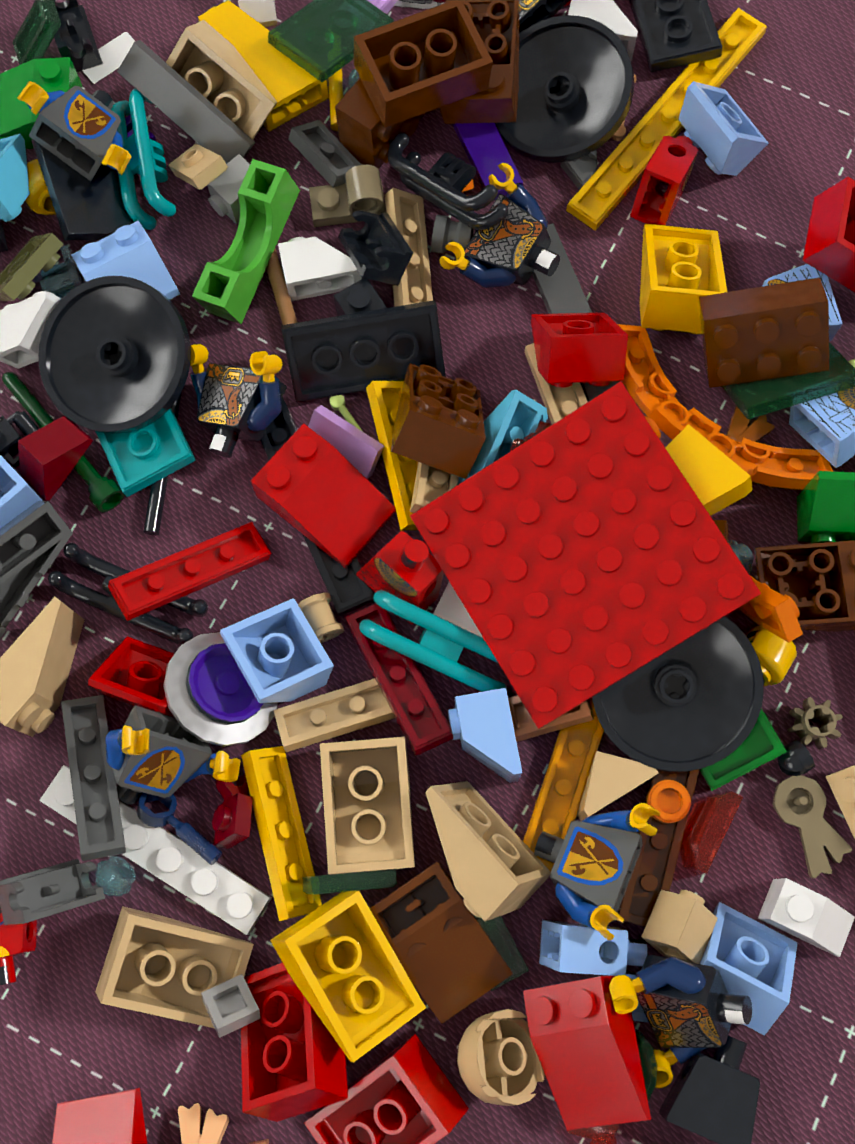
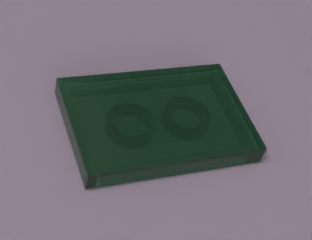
(324, 32)
(775, 394)

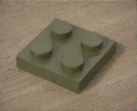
(32, 258)

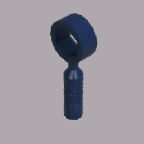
(183, 830)

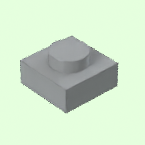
(230, 1005)

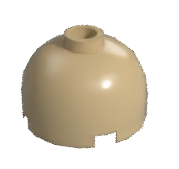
(499, 1059)

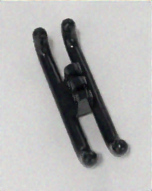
(444, 185)
(108, 604)

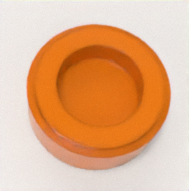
(670, 800)

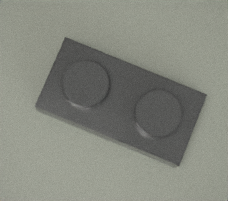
(323, 151)

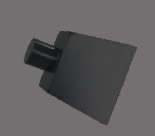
(715, 1096)

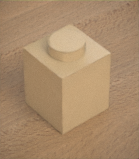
(680, 926)

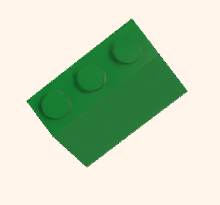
(827, 508)

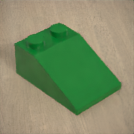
(48, 73)

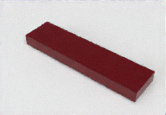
(401, 685)

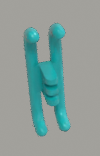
(146, 160)
(438, 644)

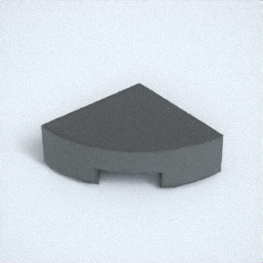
(581, 169)

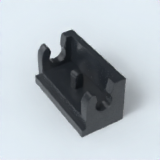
(75, 36)
(377, 248)

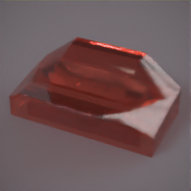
(707, 829)

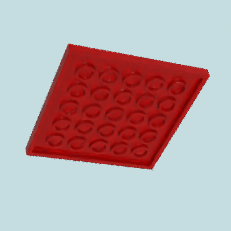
(583, 555)

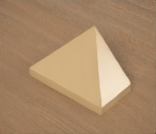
(609, 780)

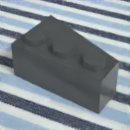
(26, 553)

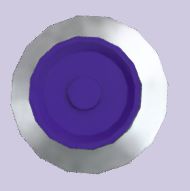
(212, 694)

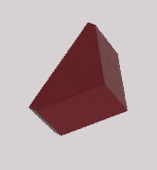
(51, 454)

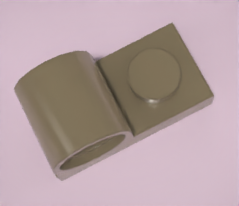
(360, 193)

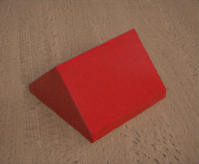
(134, 675)

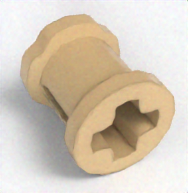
(320, 616)

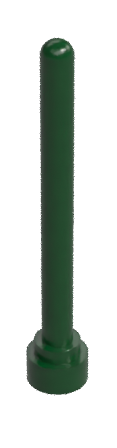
(103, 491)

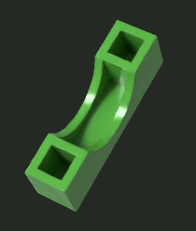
(265, 205)

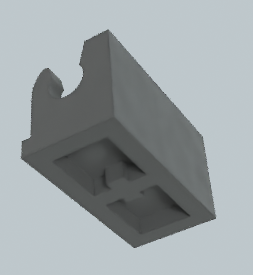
(48, 891)

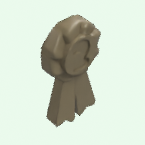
(802, 804)

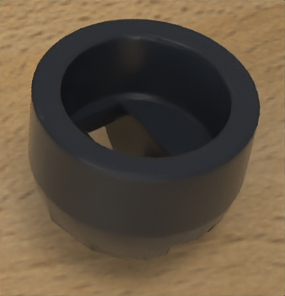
(796, 760)

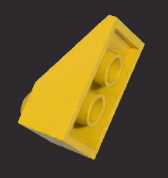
(675, 272)
(349, 973)

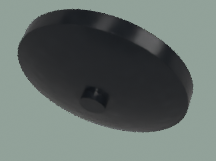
(571, 89)
(114, 354)
(688, 702)

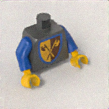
(77, 128)
(159, 756)
(596, 863)

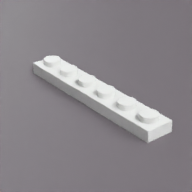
(174, 862)

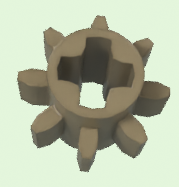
(819, 712)

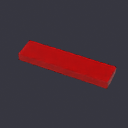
(188, 570)

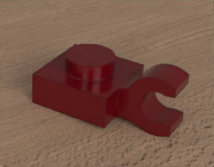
(232, 816)

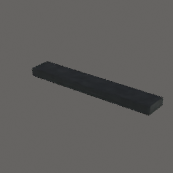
(343, 585)

